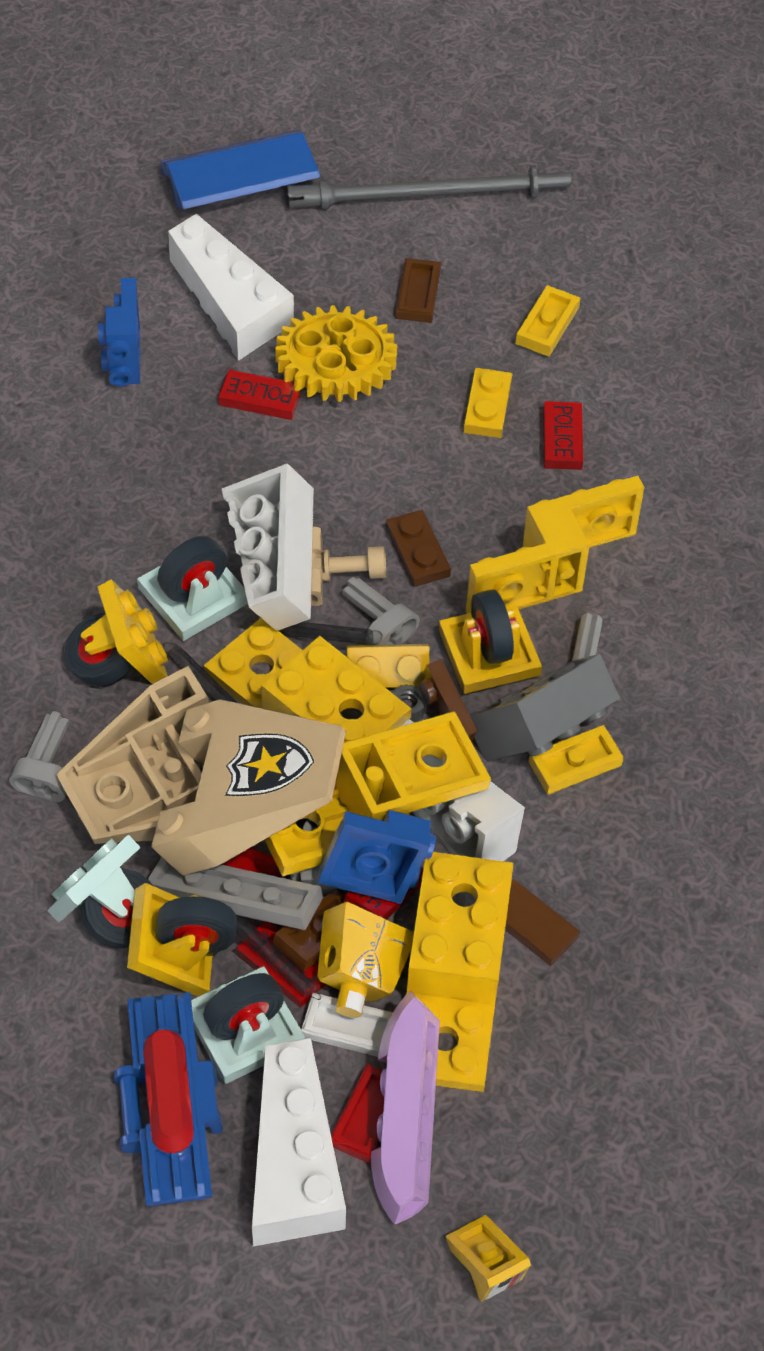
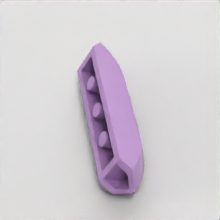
(406, 1126)

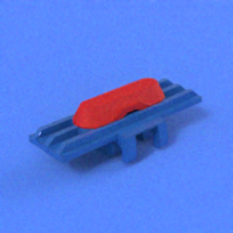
(178, 1100)

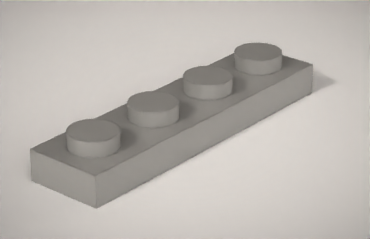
(244, 891)

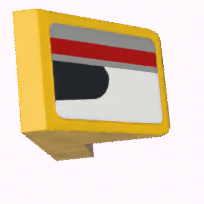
(488, 1256)

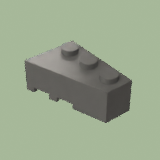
(546, 710)

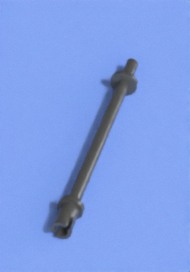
(326, 194)

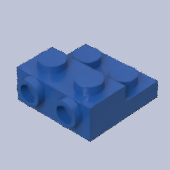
(122, 337)
(377, 855)

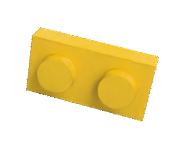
(548, 320)
(488, 402)
(391, 663)
(576, 759)

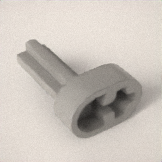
(394, 621)
(36, 772)

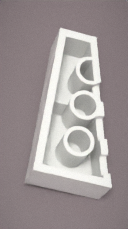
(230, 286)
(275, 543)
(475, 824)
(296, 1162)

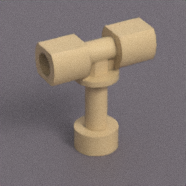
(324, 565)

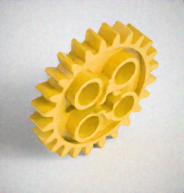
(336, 353)

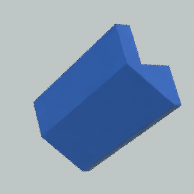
(240, 169)

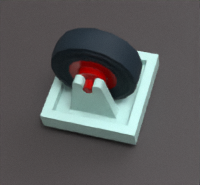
(193, 587)
(103, 893)
(241, 1021)

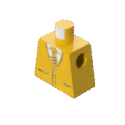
(361, 956)

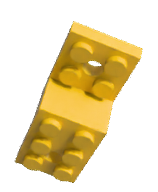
(558, 544)
(305, 682)
(385, 775)
(459, 959)

